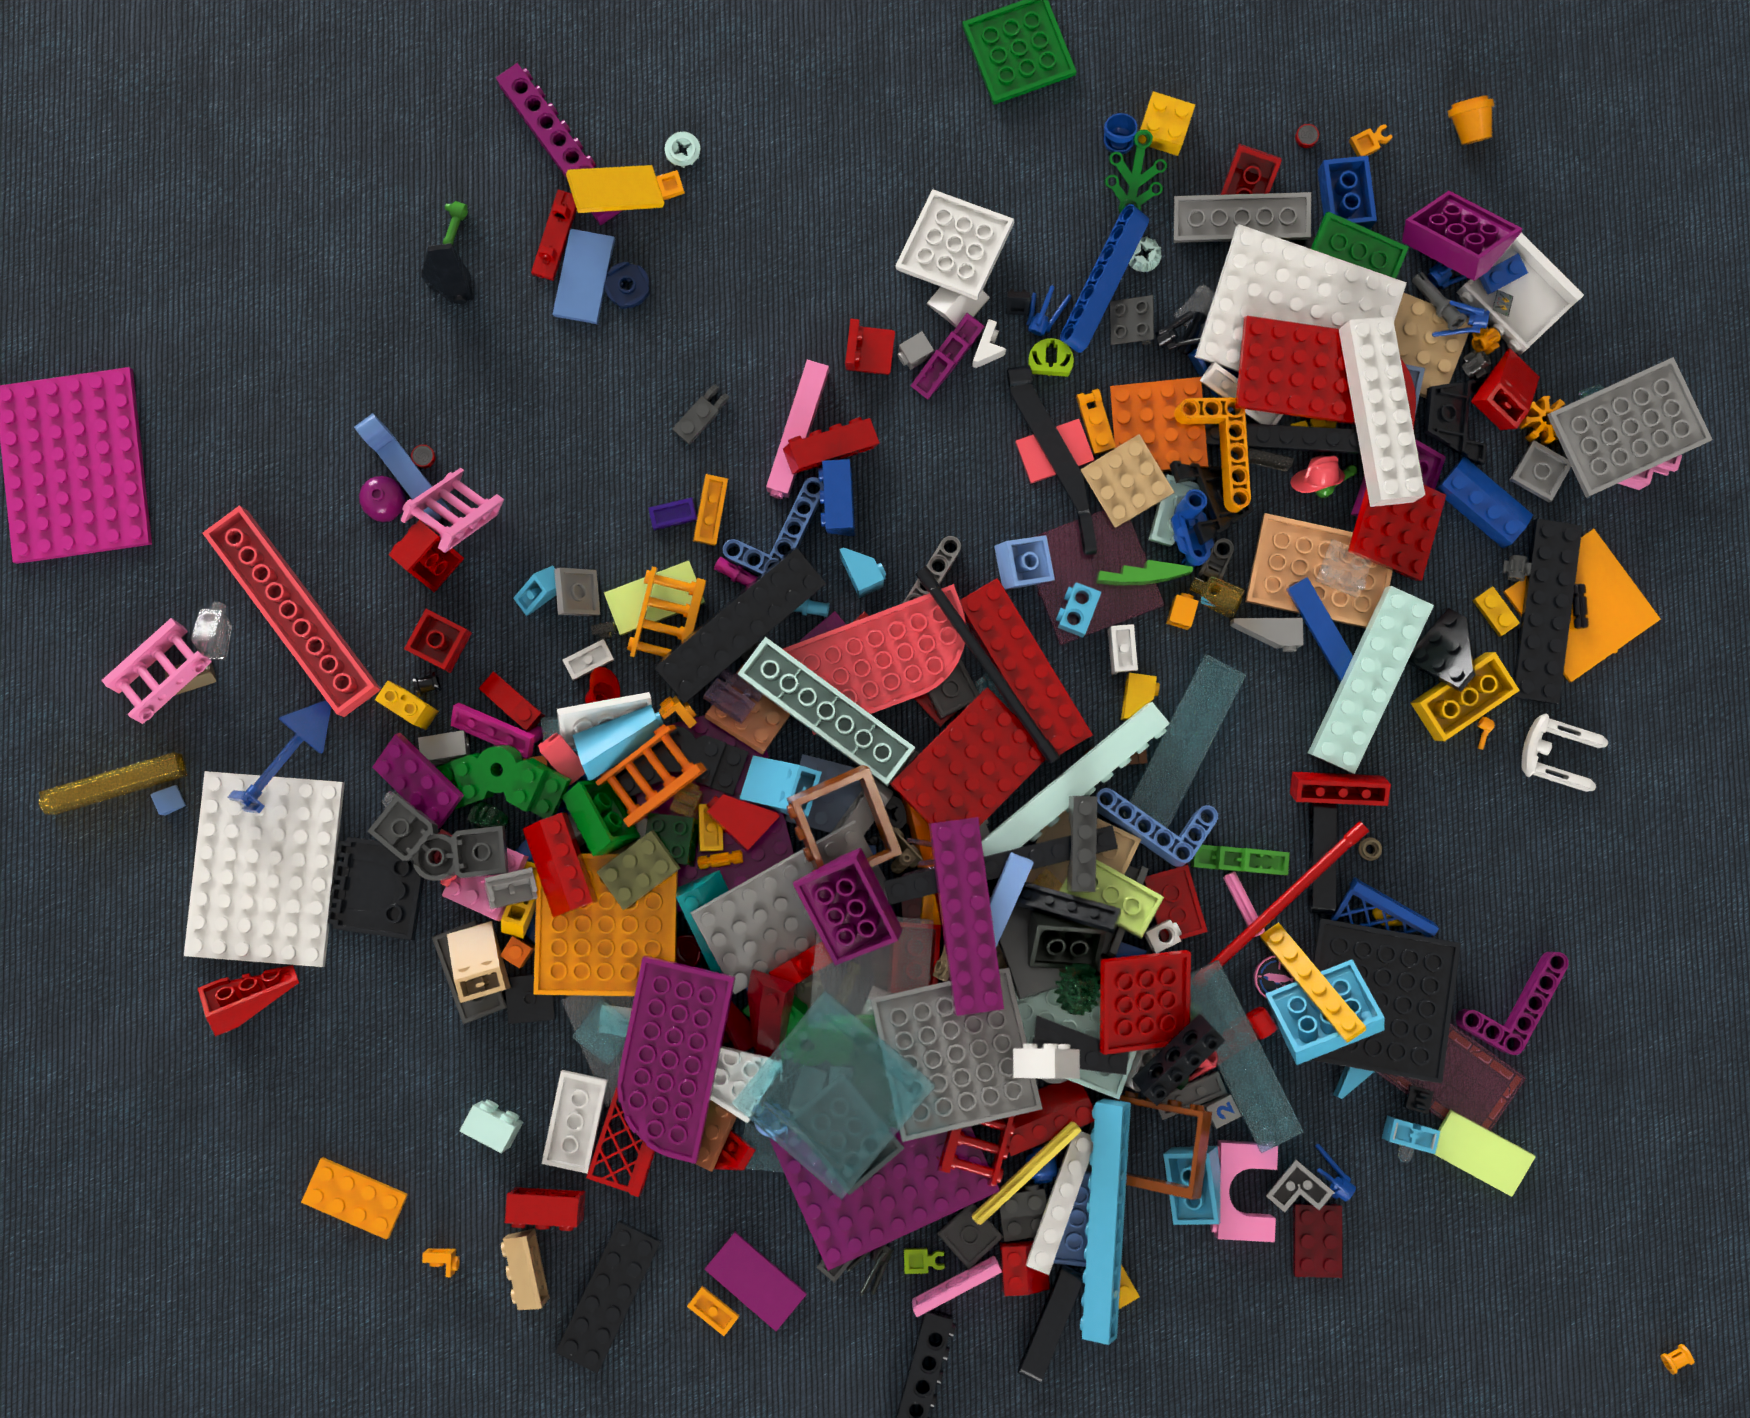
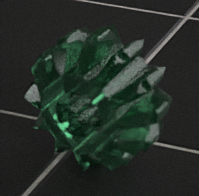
(486, 815)

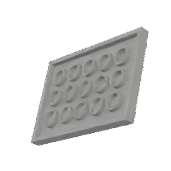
(1629, 427)

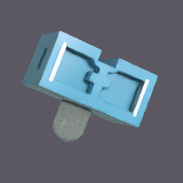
(1410, 1137)

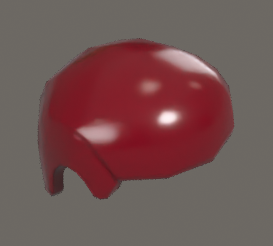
(688, 951)

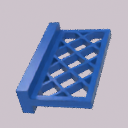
(1386, 905)

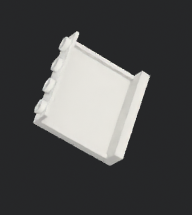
(1537, 297)

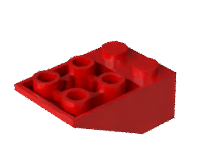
(1507, 392)

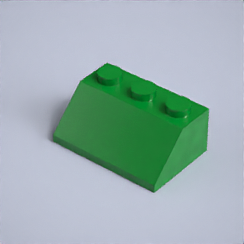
(599, 817)

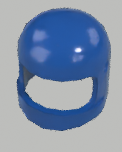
(1119, 133)

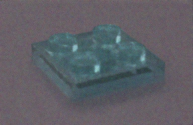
(603, 1032)

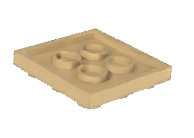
(1127, 481)

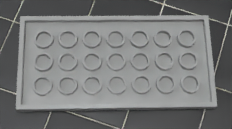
(764, 917)

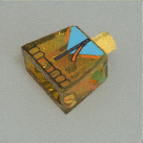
(1227, 599)

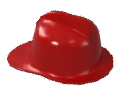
(603, 685)

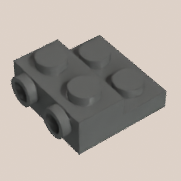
(1023, 1213)

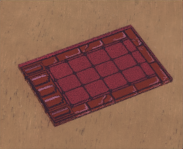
(1472, 1083)

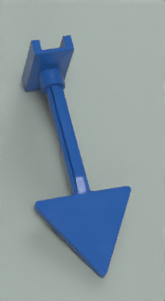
(310, 726)

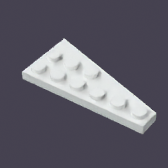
(732, 1075)

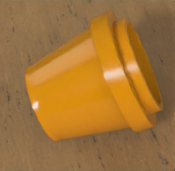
(1472, 119)

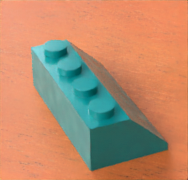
(696, 895)

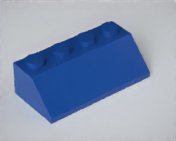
(1484, 503)

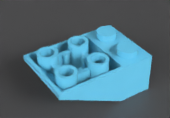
(773, 781)

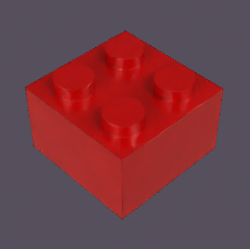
(438, 640)

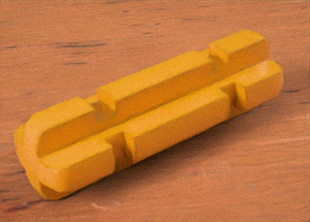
(720, 859)

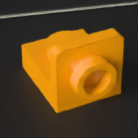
(438, 1257)

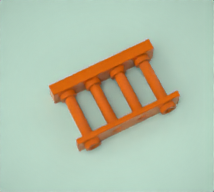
(653, 798)

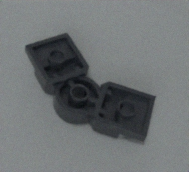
(721, 760)

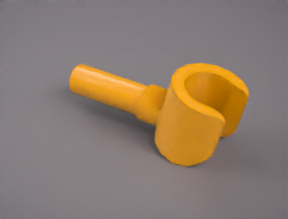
(1487, 726)

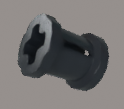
(426, 684)

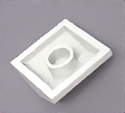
(954, 306)

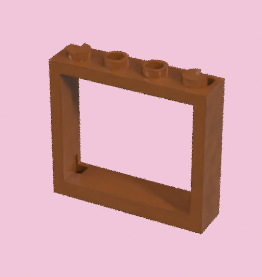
(874, 801)
(1194, 1189)

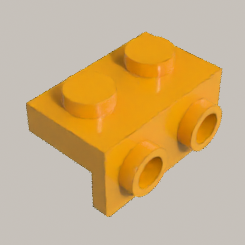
(684, 710)

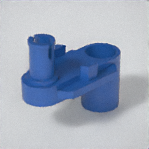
(1186, 515)

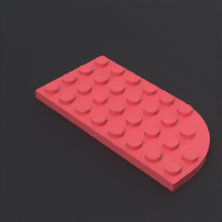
(887, 653)

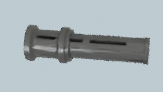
(1443, 308)

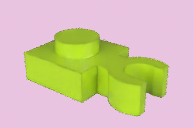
(917, 1260)

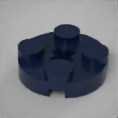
(623, 297)

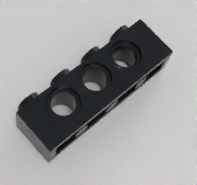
(1178, 1059)

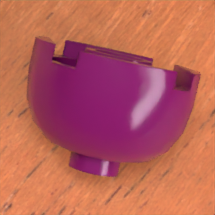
(382, 498)

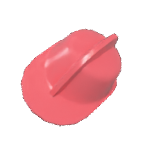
(1320, 474)

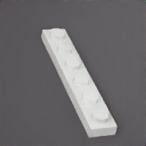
(1060, 1203)

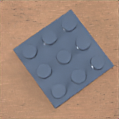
(829, 808)

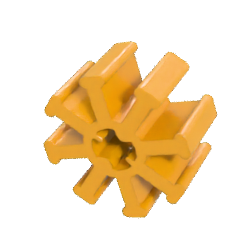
(1534, 419)

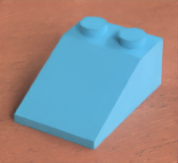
(1178, 1170)

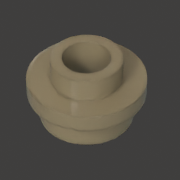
(1377, 849)

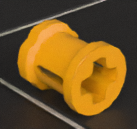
(1677, 1359)

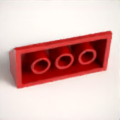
(560, 864)
(1060, 1106)

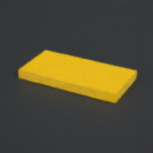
(614, 188)

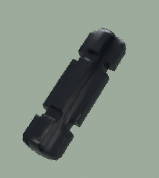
(1192, 331)
(1580, 607)

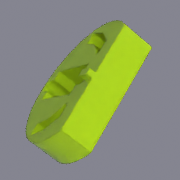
(1043, 368)

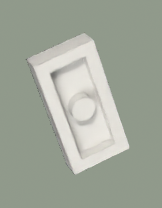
(588, 659)

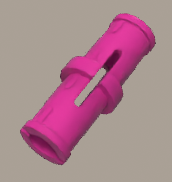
(734, 572)

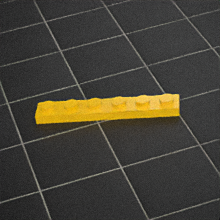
(1313, 983)

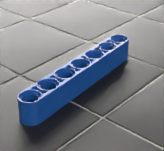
(1104, 278)

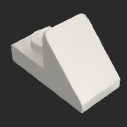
(986, 350)

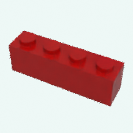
(830, 445)
(1340, 788)

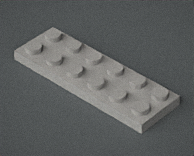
(1216, 216)

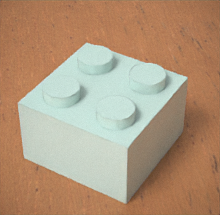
(491, 1125)

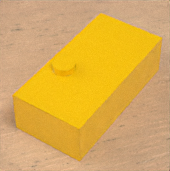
(1449, 711)

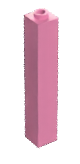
(798, 424)

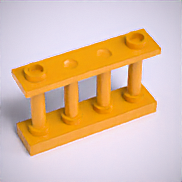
(689, 611)

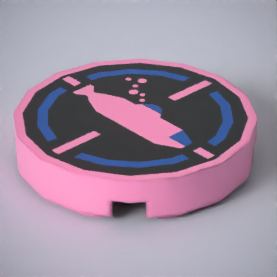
(1270, 976)

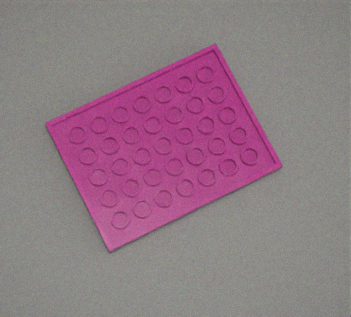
(73, 465)

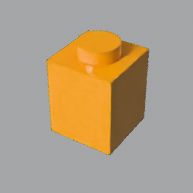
(1182, 611)

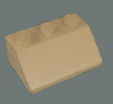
(525, 1270)

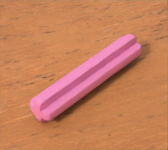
(1241, 899)

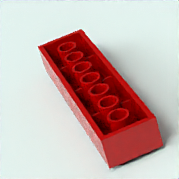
(1024, 665)

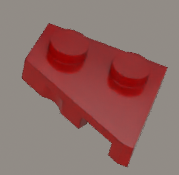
(735, 1153)

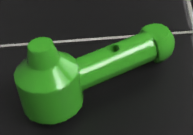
(458, 212)
(1350, 471)

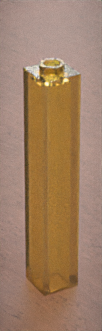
(112, 784)

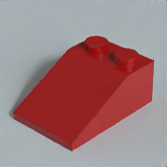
(1251, 172)

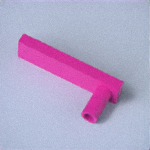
(494, 730)

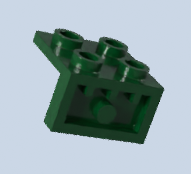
(677, 834)

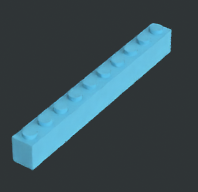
(1106, 1220)

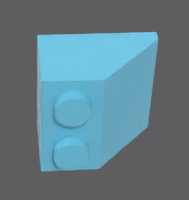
(863, 571)

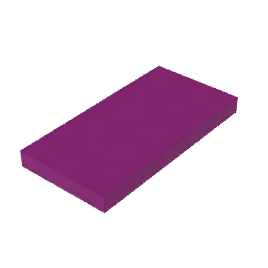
(755, 1281)

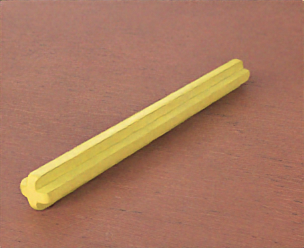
(1026, 1172)

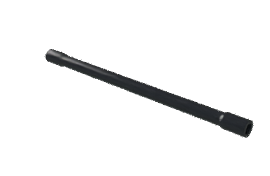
(1043, 744)

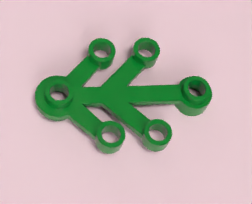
(1135, 178)

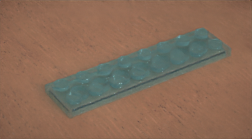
(1186, 740)
(1243, 1060)

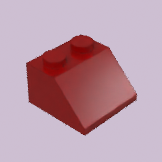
(1016, 1276)

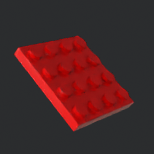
(1398, 533)
(1144, 1000)

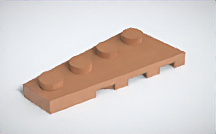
(716, 1131)

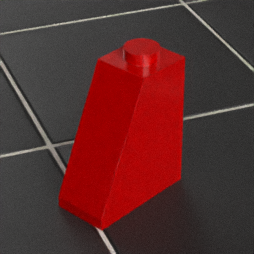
(740, 819)

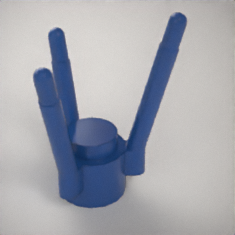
(1440, 276)
(1477, 318)
(1039, 323)
(1341, 1186)

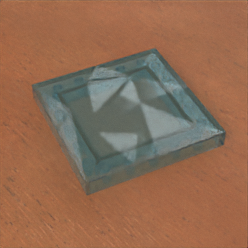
(833, 1094)

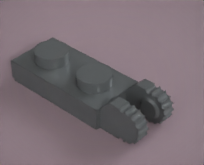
(699, 416)

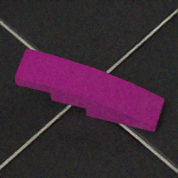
(947, 356)

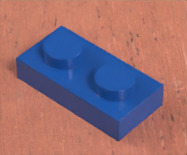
(1503, 274)

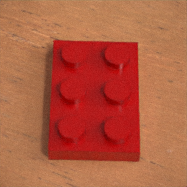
(1179, 901)

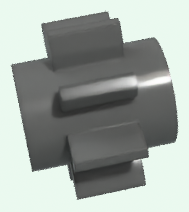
(1476, 364)
(1517, 568)

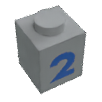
(1223, 1110)

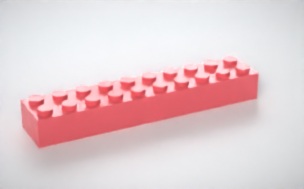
(291, 611)

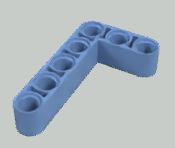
(396, 458)
(784, 537)
(1156, 829)

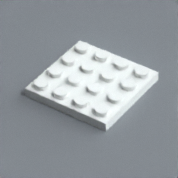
(955, 244)

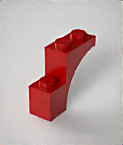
(796, 968)

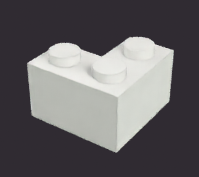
(1050, 1062)

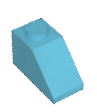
(537, 591)

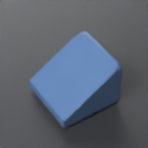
(168, 800)

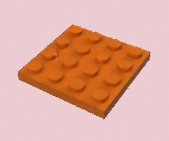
(1150, 412)

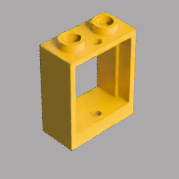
(406, 705)

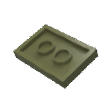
(638, 870)

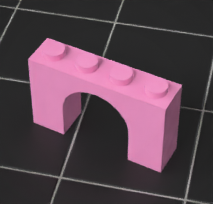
(1237, 1225)

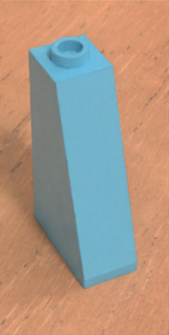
(615, 740)

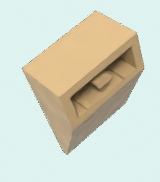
(477, 962)

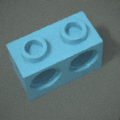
(1082, 611)

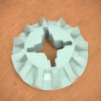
(685, 140)
(1140, 263)

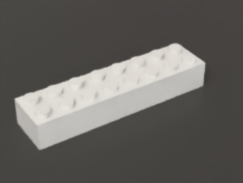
(1381, 411)

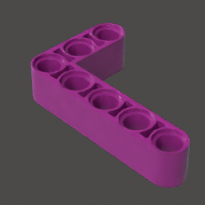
(1521, 1008)

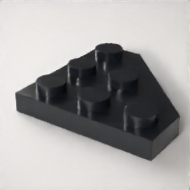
(1446, 651)

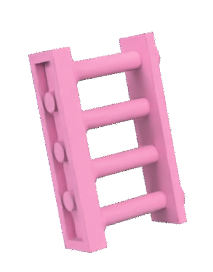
(461, 527)
(143, 657)

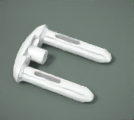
(1534, 745)

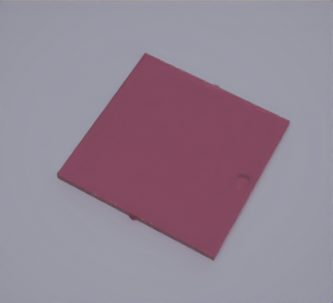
(1070, 565)

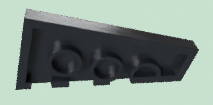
(1090, 1056)

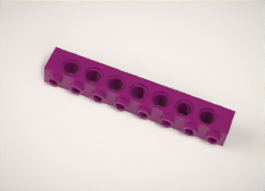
(516, 79)

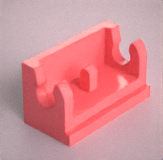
(562, 757)

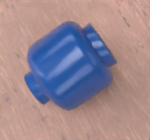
(1047, 1173)

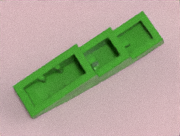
(1151, 573)
(1241, 860)

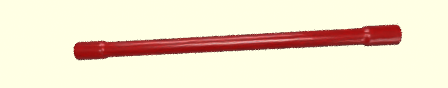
(1350, 838)

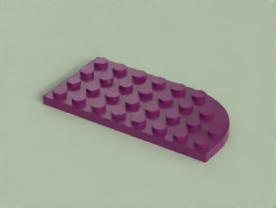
(673, 1054)

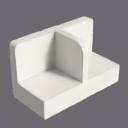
(1122, 648)

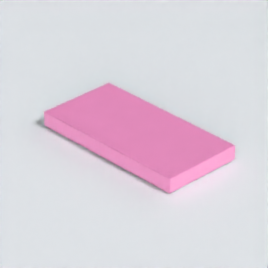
(956, 1286)

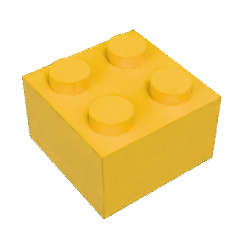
(1167, 122)

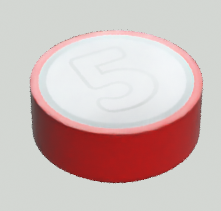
(1307, 136)
(423, 456)

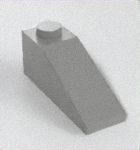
(1276, 632)

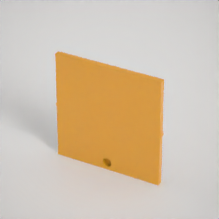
(1613, 603)

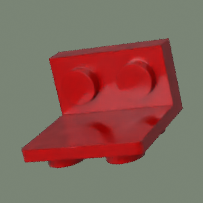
(869, 349)

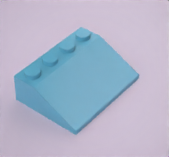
(1307, 1029)

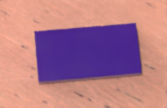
(672, 513)

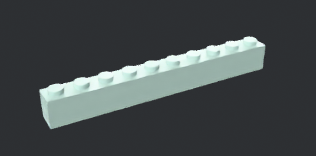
(1077, 781)

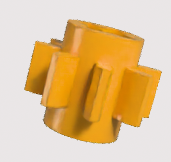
(1486, 340)

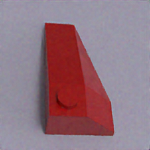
(235, 1001)

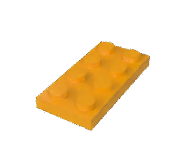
(354, 1198)

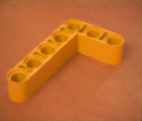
(1227, 443)

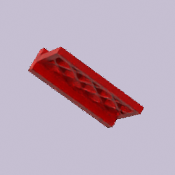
(643, 1161)

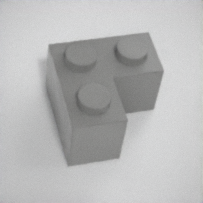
(1299, 1181)

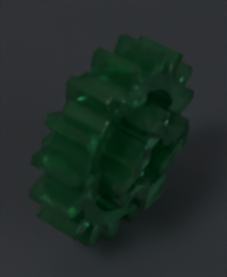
(1078, 989)

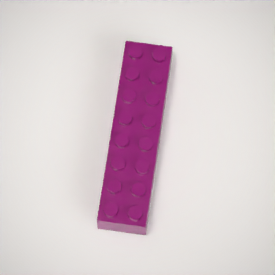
(966, 916)

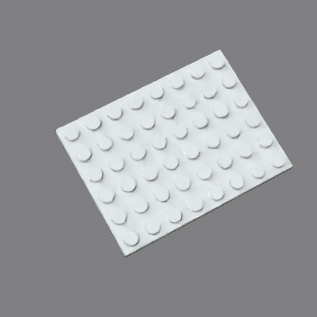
(1289, 284)
(266, 874)

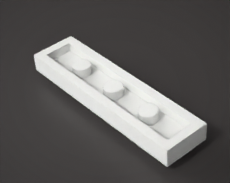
(1226, 386)

